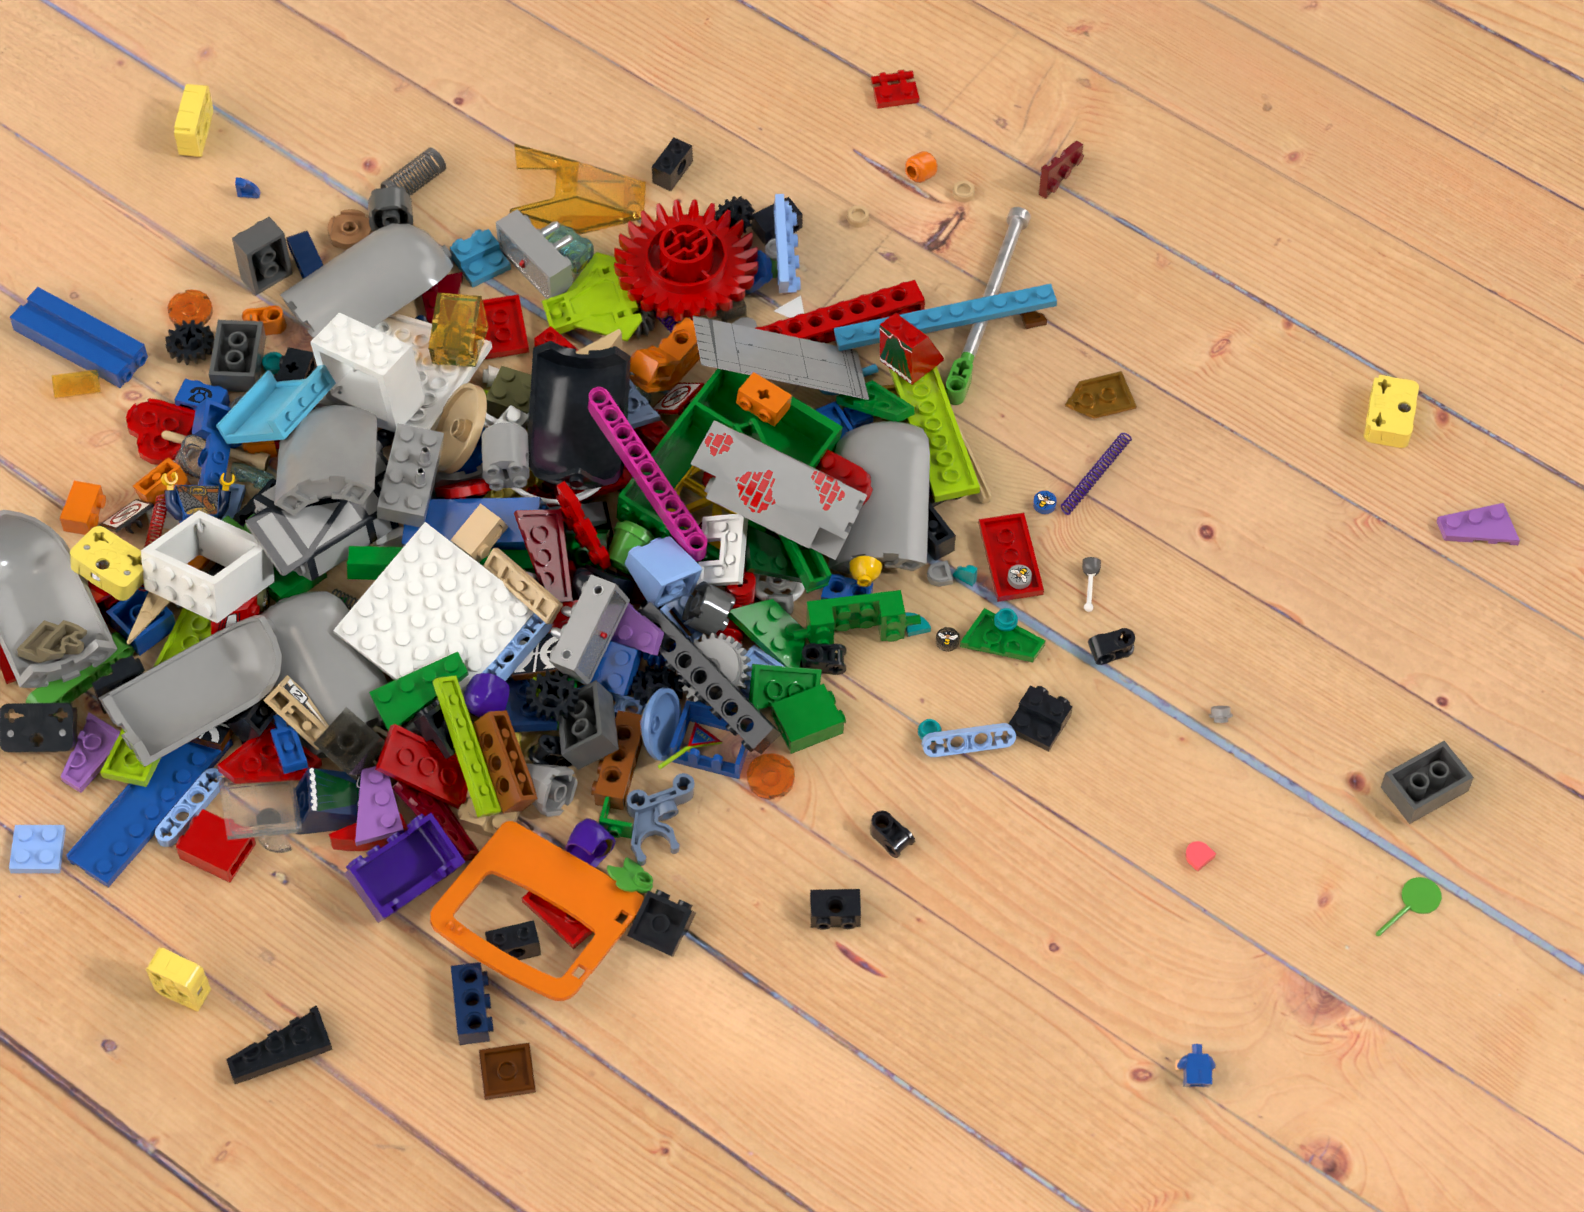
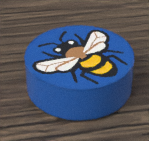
(1044, 502)

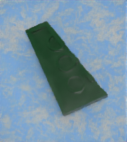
(768, 556)

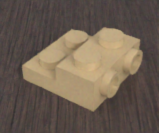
(483, 825)

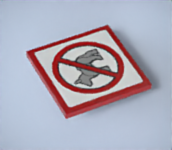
(678, 398)

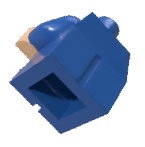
(1196, 1068)

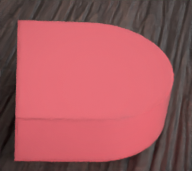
(1199, 854)

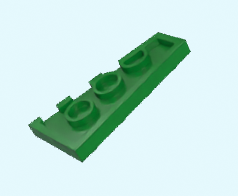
(406, 696)

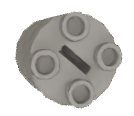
(505, 456)

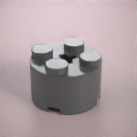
(389, 207)
(708, 609)

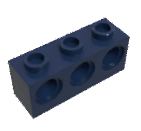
(467, 992)

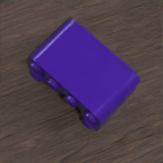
(403, 867)

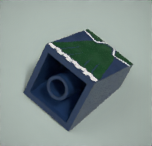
(327, 800)

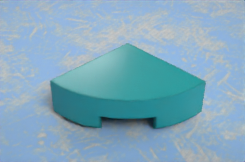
(966, 574)
(918, 629)

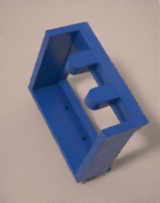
(701, 714)

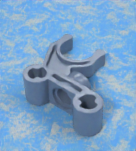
(657, 808)

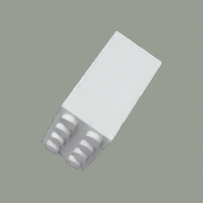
(369, 370)
(215, 596)

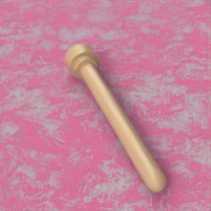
(259, 460)

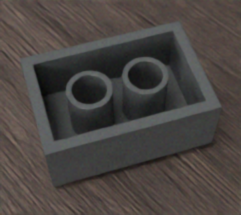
(262, 255)
(237, 354)
(591, 728)
(1427, 782)

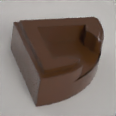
(1033, 319)

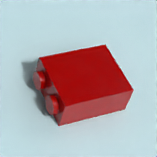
(209, 849)

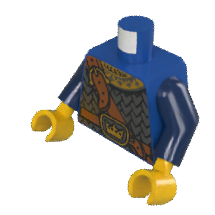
(188, 499)

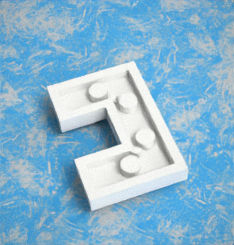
(732, 533)

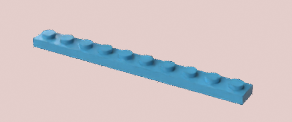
(953, 315)

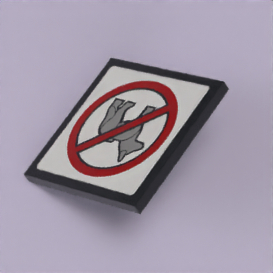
(127, 516)

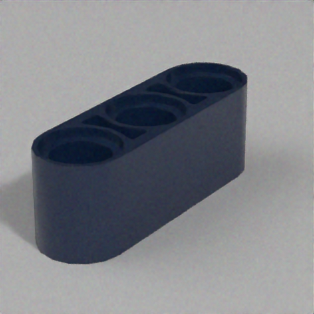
(304, 253)

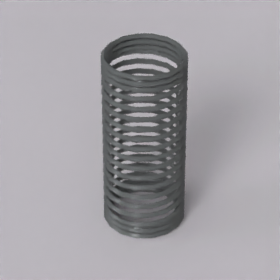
(427, 157)

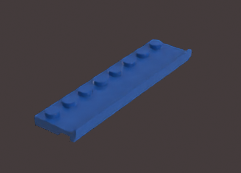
(138, 811)

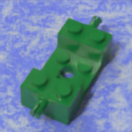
(856, 611)

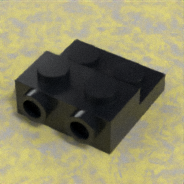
(122, 672)
(1041, 717)
(433, 726)
(662, 922)

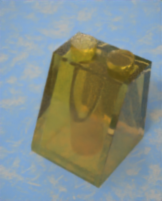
(457, 330)

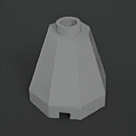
(553, 787)

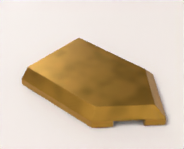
(1102, 396)

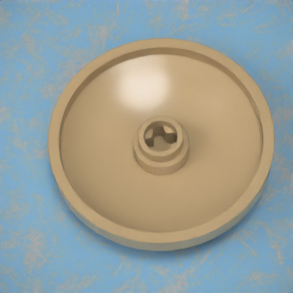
(462, 426)

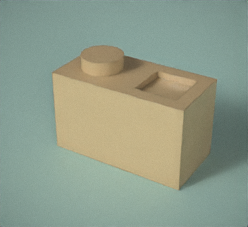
(479, 533)

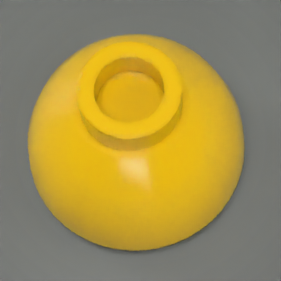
(865, 569)

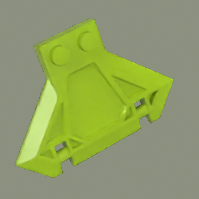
(594, 302)

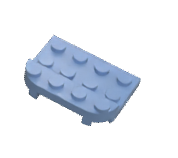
(785, 244)

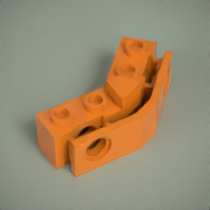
(666, 366)

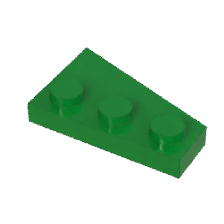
(880, 403)
(1014, 644)
(776, 683)

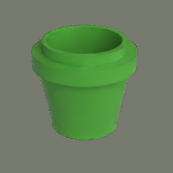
(626, 537)

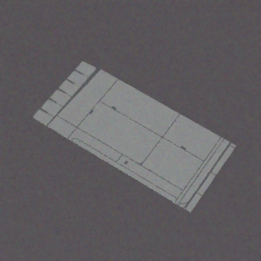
(779, 357)

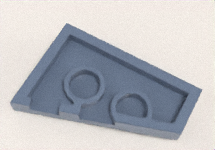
(639, 410)

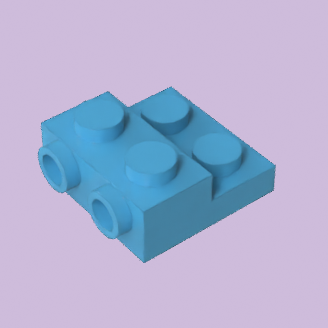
(479, 257)

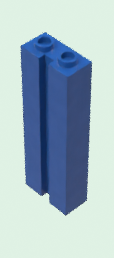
(79, 337)
(450, 514)

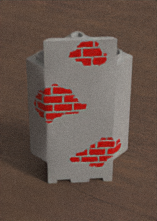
(777, 490)

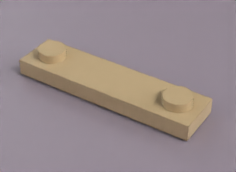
(523, 586)

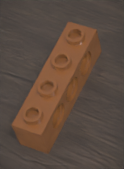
(626, 726)
(505, 761)

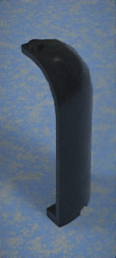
(561, 431)

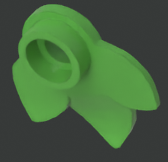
(631, 877)

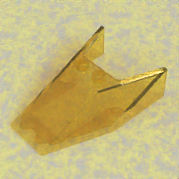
(584, 194)

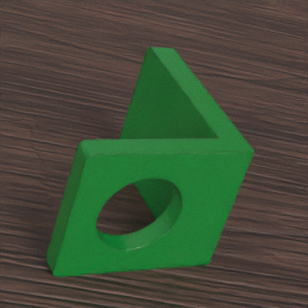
(614, 827)

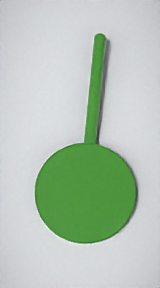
(1419, 896)

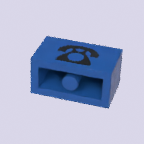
(194, 392)

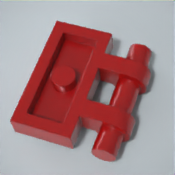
(895, 94)

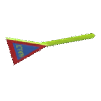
(698, 738)

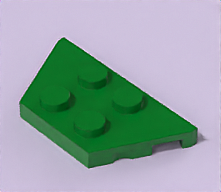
(771, 630)

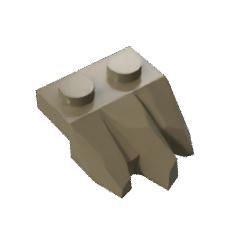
(52, 641)

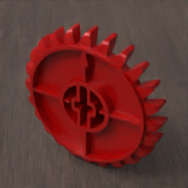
(686, 262)

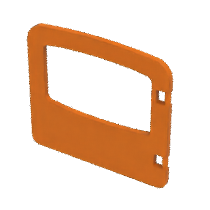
(557, 878)

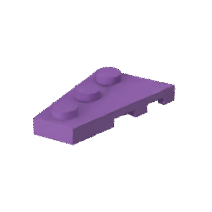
(1483, 524)
(638, 632)
(90, 753)
(377, 808)

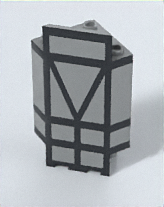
(321, 531)

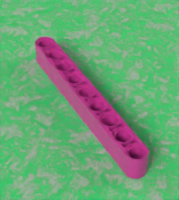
(646, 463)

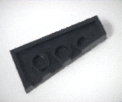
(292, 1044)

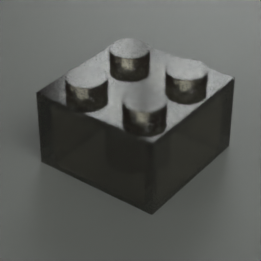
(350, 743)

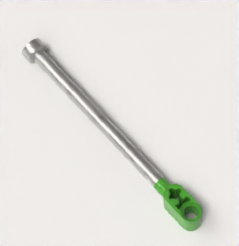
(956, 385)

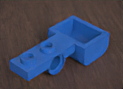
(216, 453)

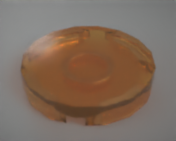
(190, 306)
(770, 776)

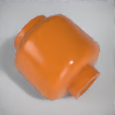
(921, 166)

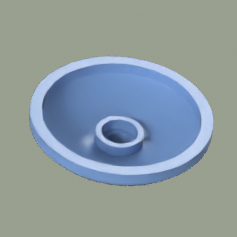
(660, 723)

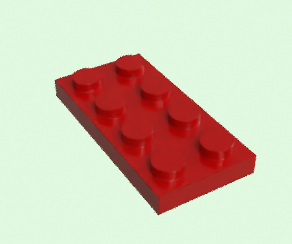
(1007, 545)
(422, 766)

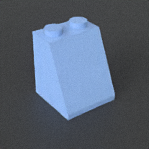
(663, 570)

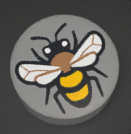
(1019, 576)

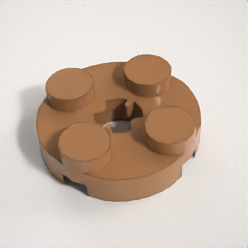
(342, 222)

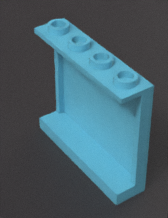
(274, 407)

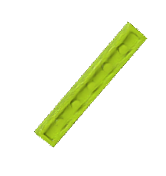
(466, 746)

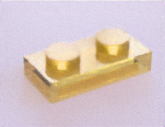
(76, 384)

